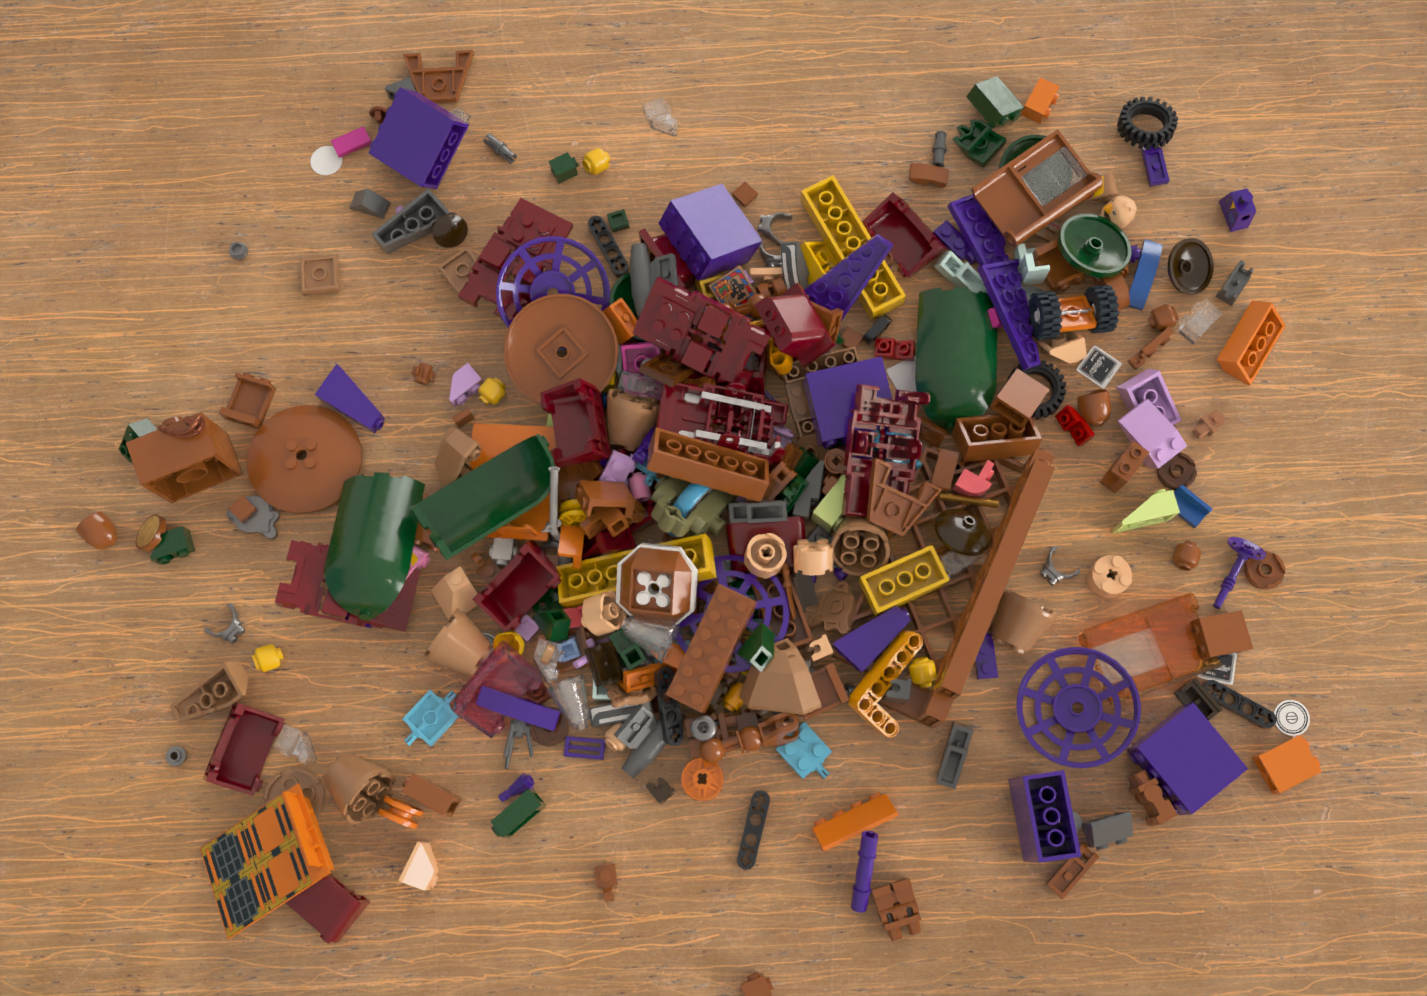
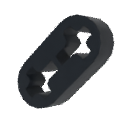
(877, 329)

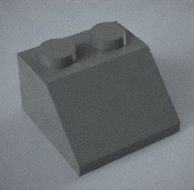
(1108, 829)

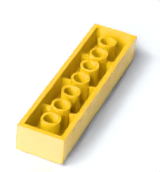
(843, 235)
(600, 573)

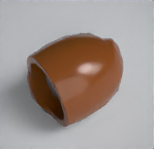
(1095, 407)
(98, 530)

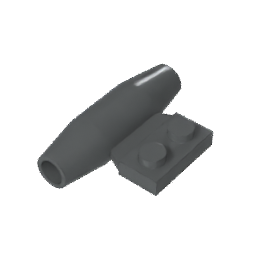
(644, 273)
(645, 736)

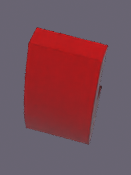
(895, 350)
(1073, 422)

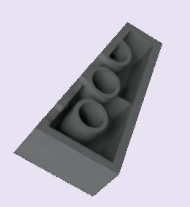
(410, 223)

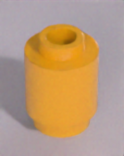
(732, 698)

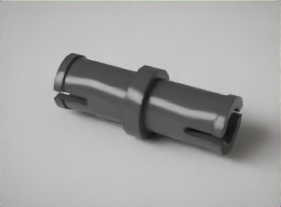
(500, 148)
(939, 148)

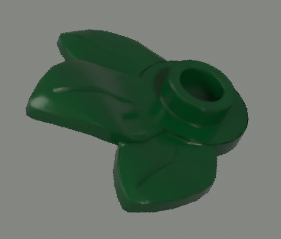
(551, 600)

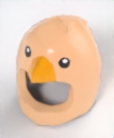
(1121, 210)

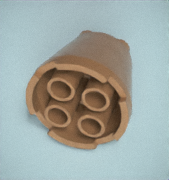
(629, 418)
(859, 546)
(1020, 621)
(459, 645)
(357, 786)

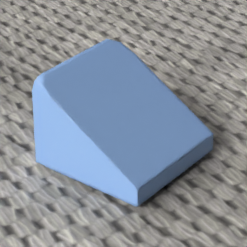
(570, 647)

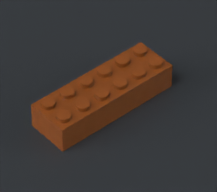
(708, 464)
(711, 648)

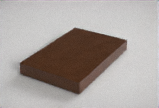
(666, 369)

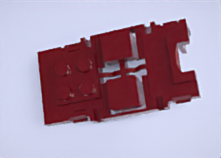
(523, 225)
(869, 413)
(307, 594)

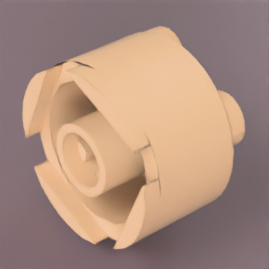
(758, 546)
(813, 557)
(1113, 566)
(602, 613)

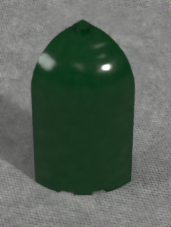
(955, 354)
(487, 496)
(372, 542)

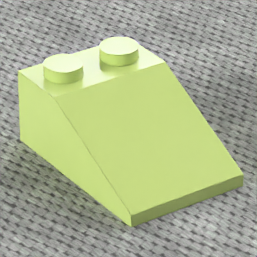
(829, 510)
(1155, 510)

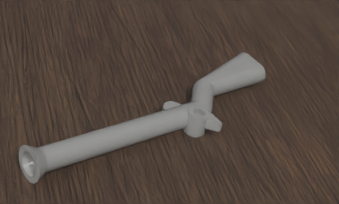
(552, 525)

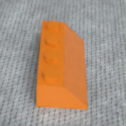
(1251, 341)
(854, 821)

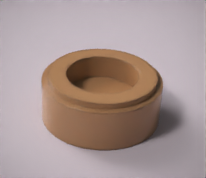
(547, 654)

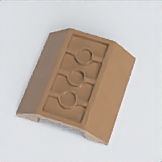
(795, 388)

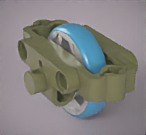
(689, 507)

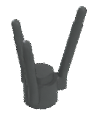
(517, 730)

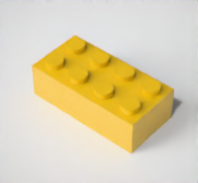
(903, 580)

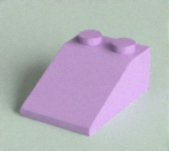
(1152, 387)
(1153, 432)

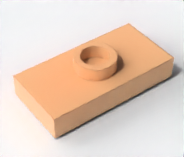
(765, 274)

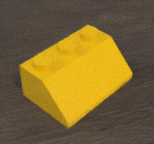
(818, 259)

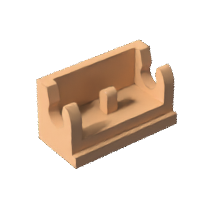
(821, 649)

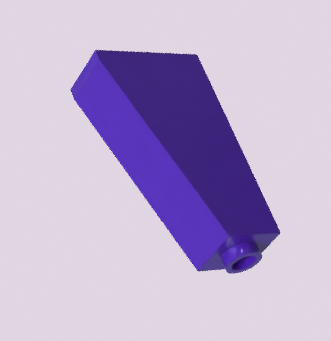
(346, 397)
(868, 641)

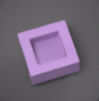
(527, 628)

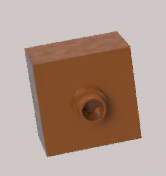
(183, 466)

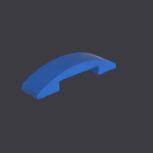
(1144, 273)

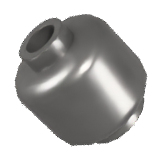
(703, 720)

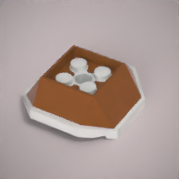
(668, 569)

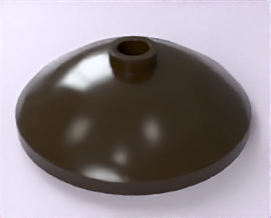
(1190, 266)
(963, 532)

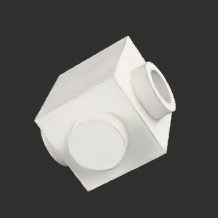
(503, 551)

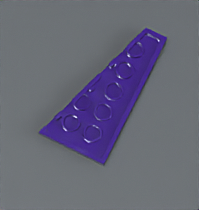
(978, 230)
(849, 277)
(1012, 307)

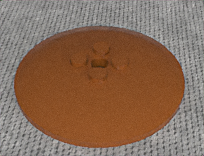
(557, 323)
(310, 483)

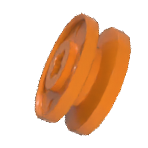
(690, 780)
(400, 812)

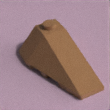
(214, 692)

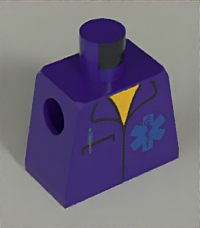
(1238, 209)

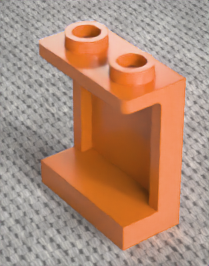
(1287, 764)

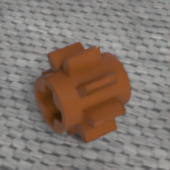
(423, 373)
(638, 513)

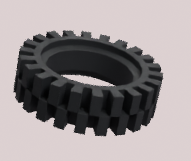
(1143, 137)
(1056, 383)

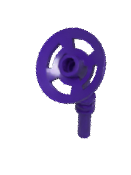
(1244, 551)

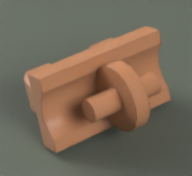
(1209, 424)

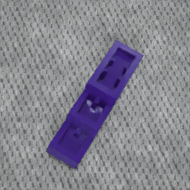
(518, 708)

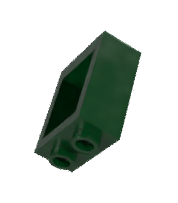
(517, 814)

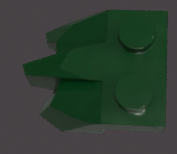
(979, 142)
(793, 491)

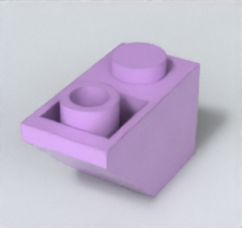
(464, 384)

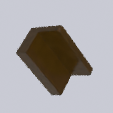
(804, 589)

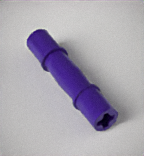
(864, 871)

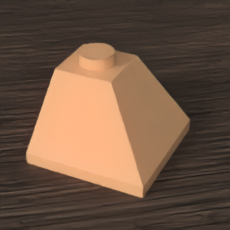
(1067, 346)
(455, 592)
(421, 868)

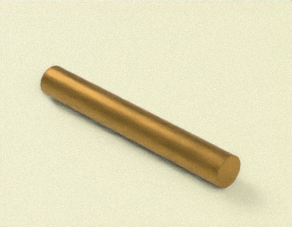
(968, 500)

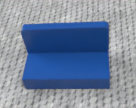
(1191, 507)

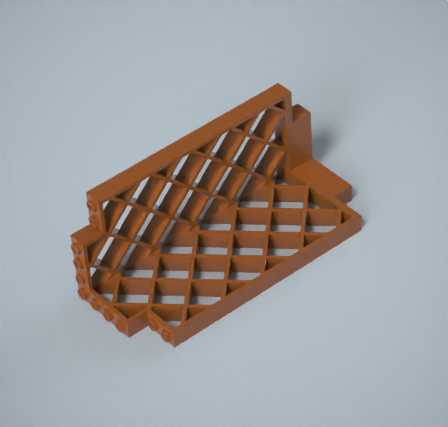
(987, 583)

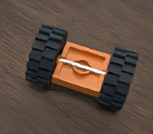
(1093, 311)

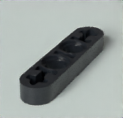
(609, 246)
(1237, 706)
(664, 707)
(751, 829)

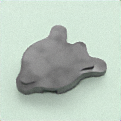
(260, 521)

